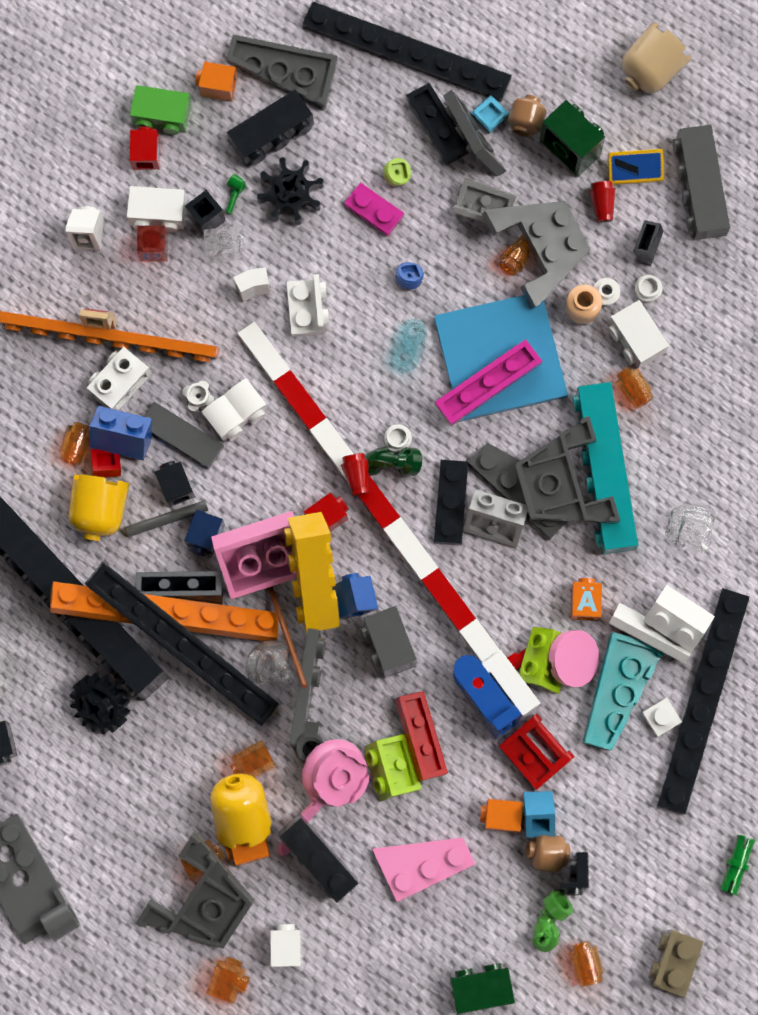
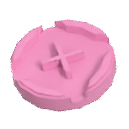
(574, 658)

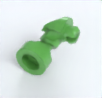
(545, 931)

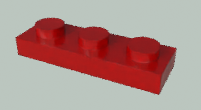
(421, 736)

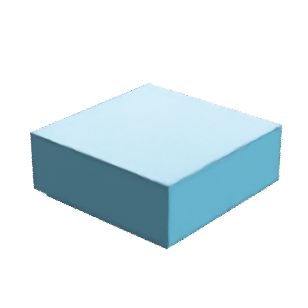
(490, 114)

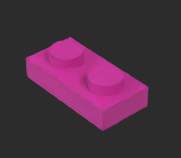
(374, 209)

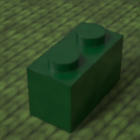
(482, 989)

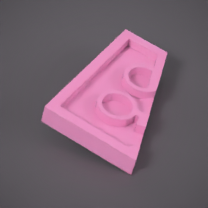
(421, 865)

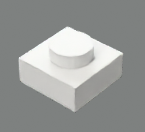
(661, 717)

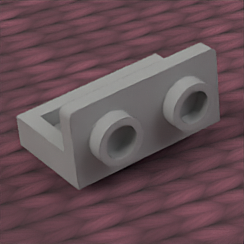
(479, 197)

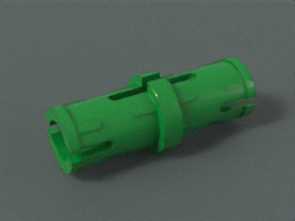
(737, 865)

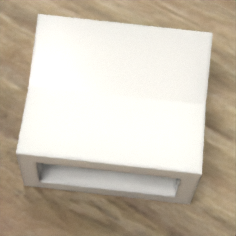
(252, 283)

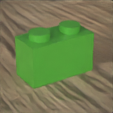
(160, 109)

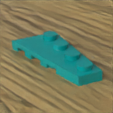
(622, 678)

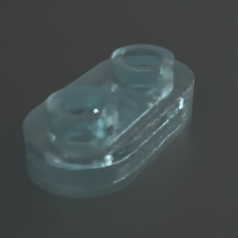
(410, 345)

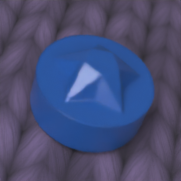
(409, 275)

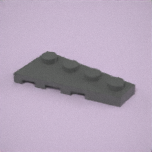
(286, 67)
(500, 472)

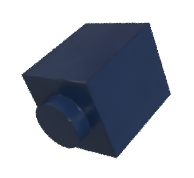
(200, 533)

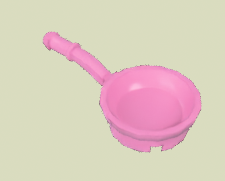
(332, 777)

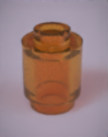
(634, 387)
(75, 443)
(586, 963)

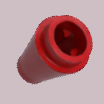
(603, 200)
(356, 473)

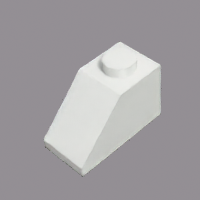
(85, 228)

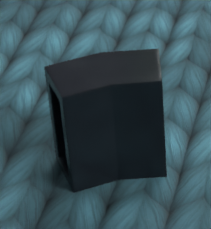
(651, 228)

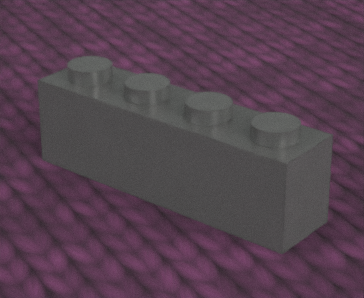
(702, 182)

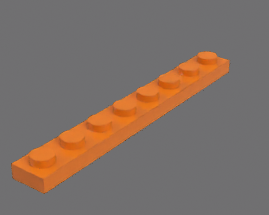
(120, 338)
(193, 615)

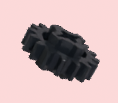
(99, 703)

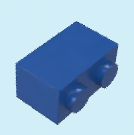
(120, 433)

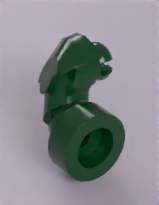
(407, 461)

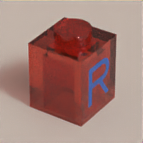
(152, 243)

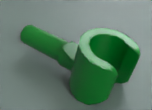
(237, 185)

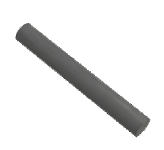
(165, 519)

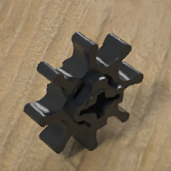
(294, 200)

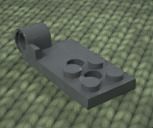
(303, 730)
(41, 902)

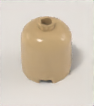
(653, 60)

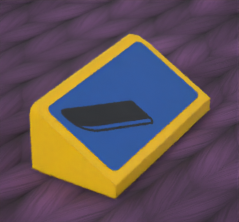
(636, 166)

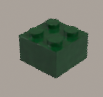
(572, 137)

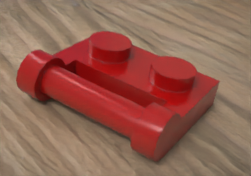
(529, 758)

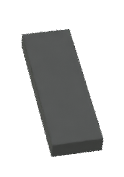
(183, 436)

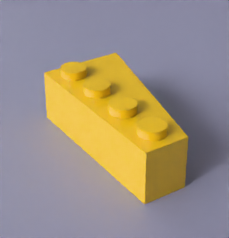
(313, 573)

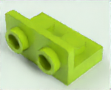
(536, 664)
(391, 767)

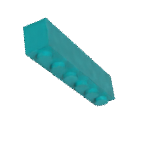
(606, 466)

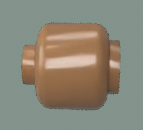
(527, 116)
(548, 853)

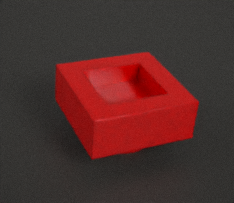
(105, 463)

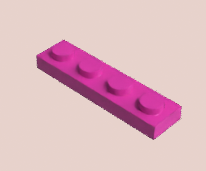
(488, 382)

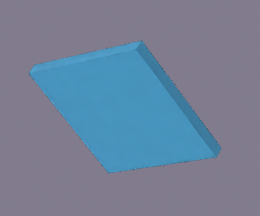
(484, 333)

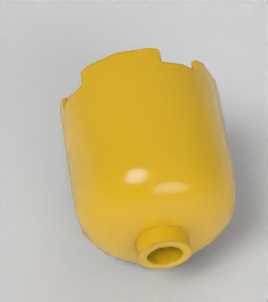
(97, 506)
(240, 811)

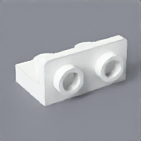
(306, 306)

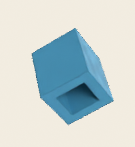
(539, 813)

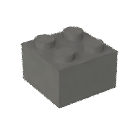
(390, 642)

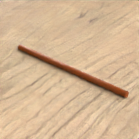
(287, 637)

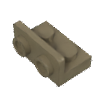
(676, 962)

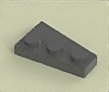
(467, 129)

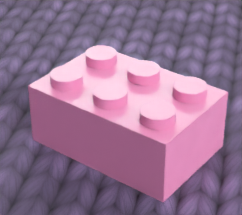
(254, 555)

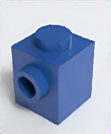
(355, 596)

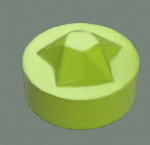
(396, 172)

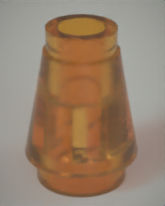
(515, 257)

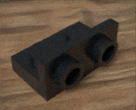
(580, 871)

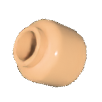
(583, 304)

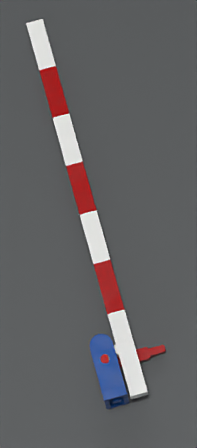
(488, 684)

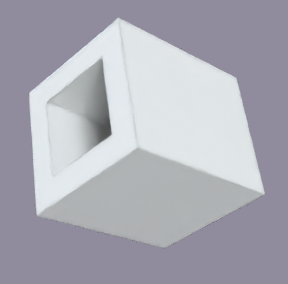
(286, 946)

